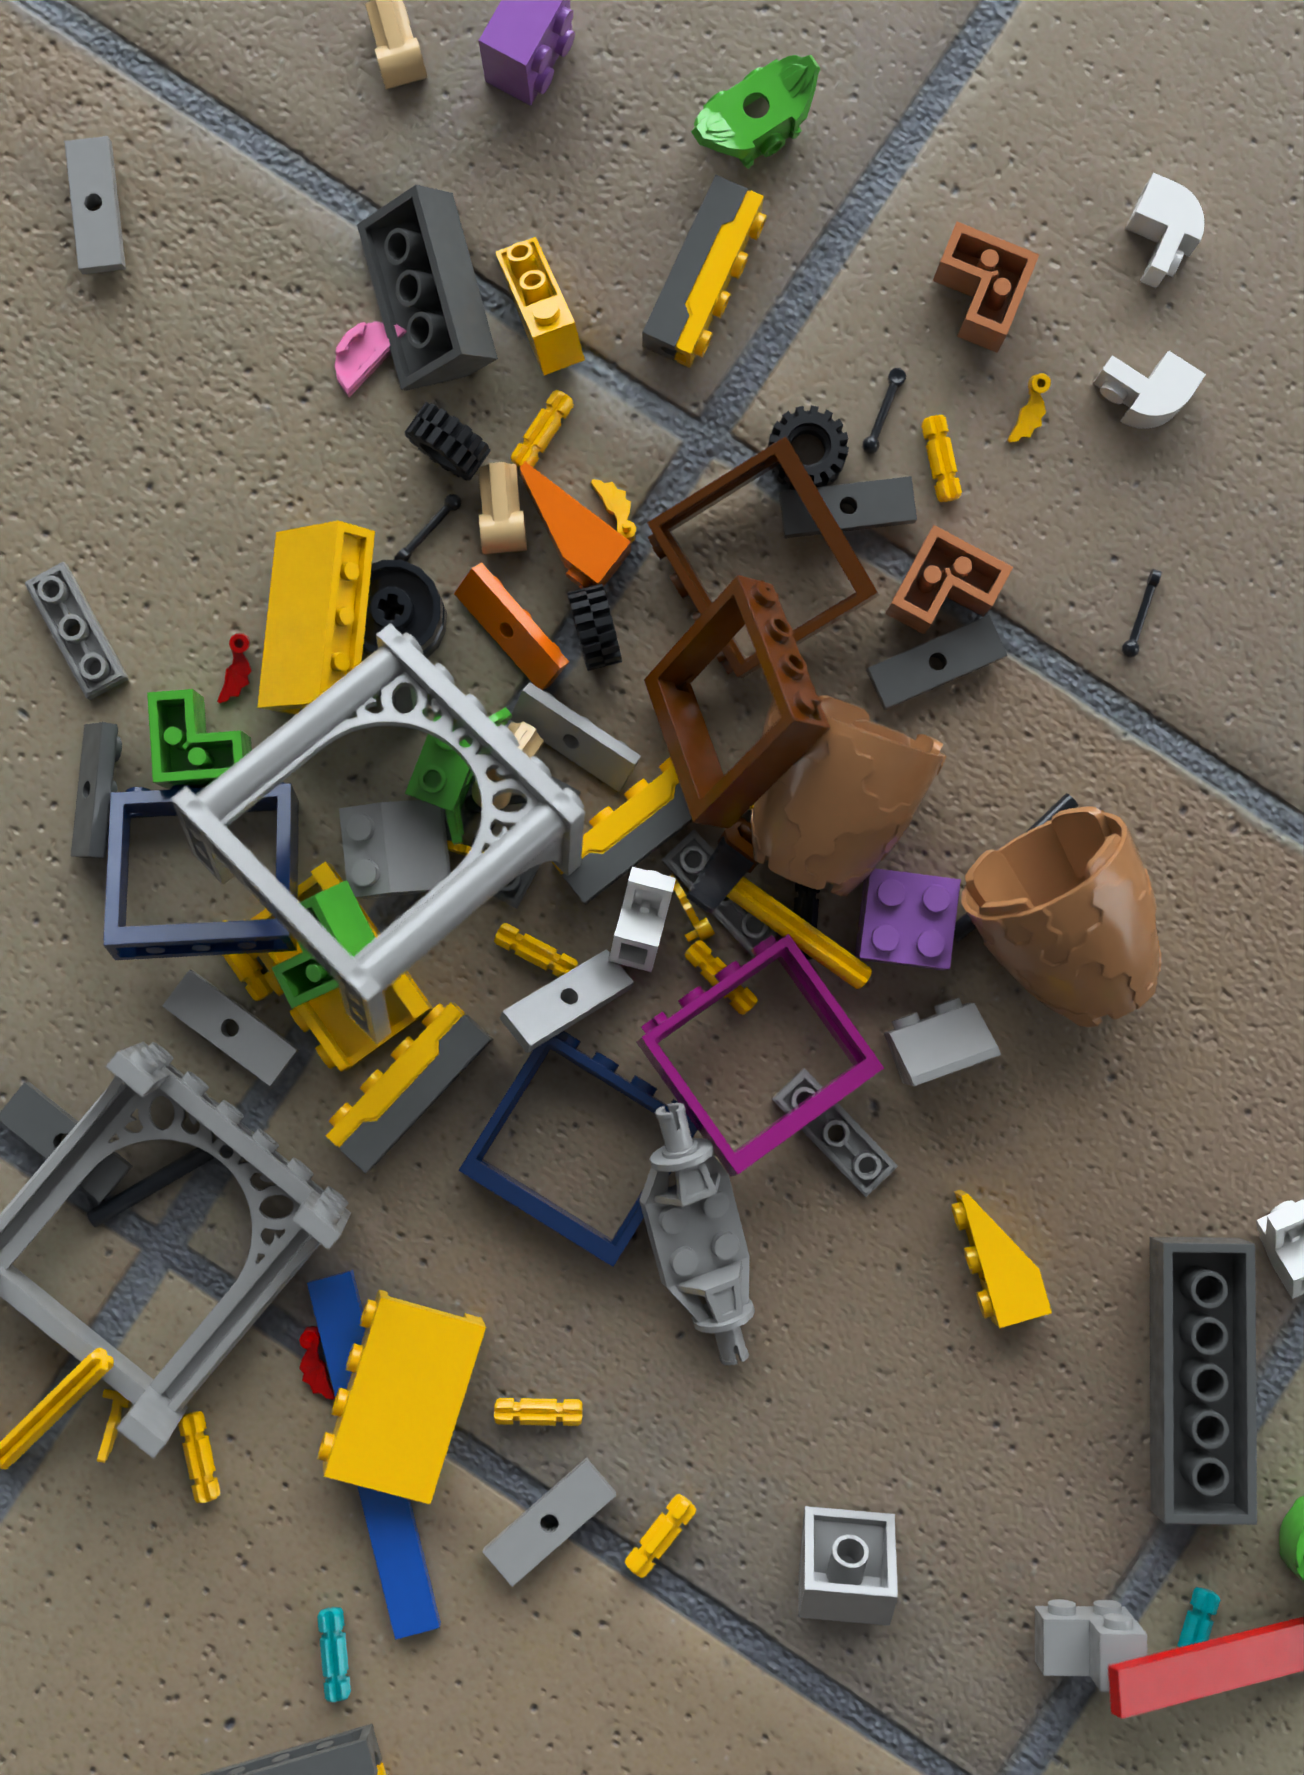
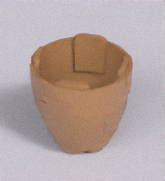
(842, 799)
(1070, 915)

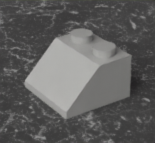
(394, 848)
(940, 1042)
(847, 1566)

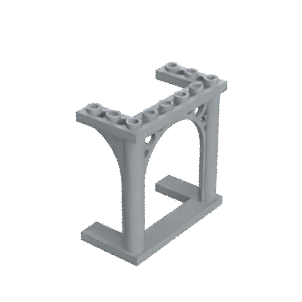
(405, 679)
(316, 1219)

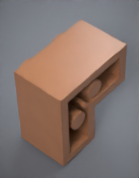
(990, 273)
(950, 570)

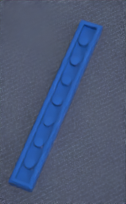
(387, 1516)

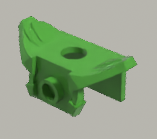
(787, 88)
(445, 778)

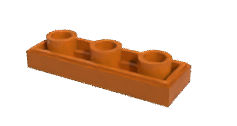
(511, 626)

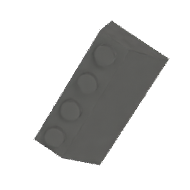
(427, 288)

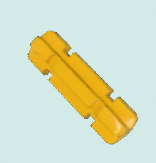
(542, 429)
(941, 458)
(534, 950)
(699, 955)
(249, 972)
(538, 1412)
(199, 1457)
(660, 1535)

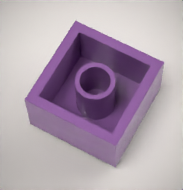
(524, 45)
(907, 919)

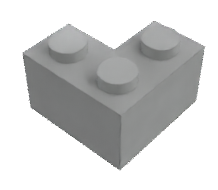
(1086, 1639)

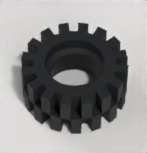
(823, 428)
(447, 441)
(594, 627)

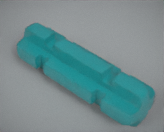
(1198, 1621)
(334, 1654)

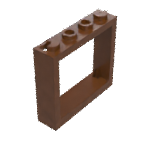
(688, 582)
(710, 794)

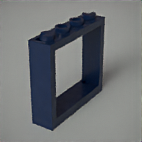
(193, 938)
(531, 1201)

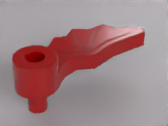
(237, 673)
(312, 1366)

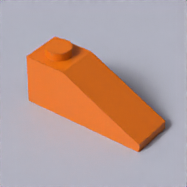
(583, 540)

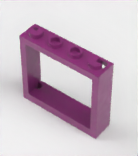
(823, 1003)

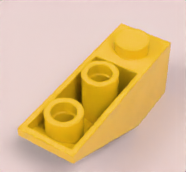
(540, 306)
(1008, 1277)

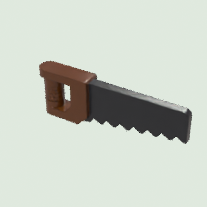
(725, 867)

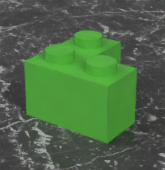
(180, 743)
(340, 914)

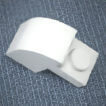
(1172, 219)
(1150, 399)
(642, 919)
(1284, 1243)

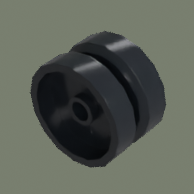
(409, 589)

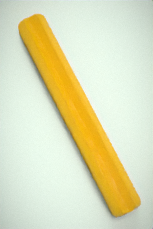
(803, 934)
(54, 1406)

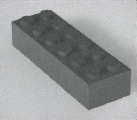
(1203, 1380)

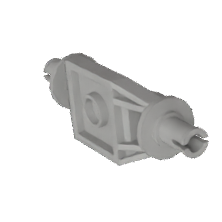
(698, 1234)

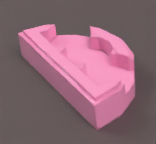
(362, 353)

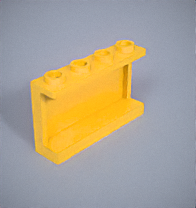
(314, 612)
(339, 1036)
(401, 1397)

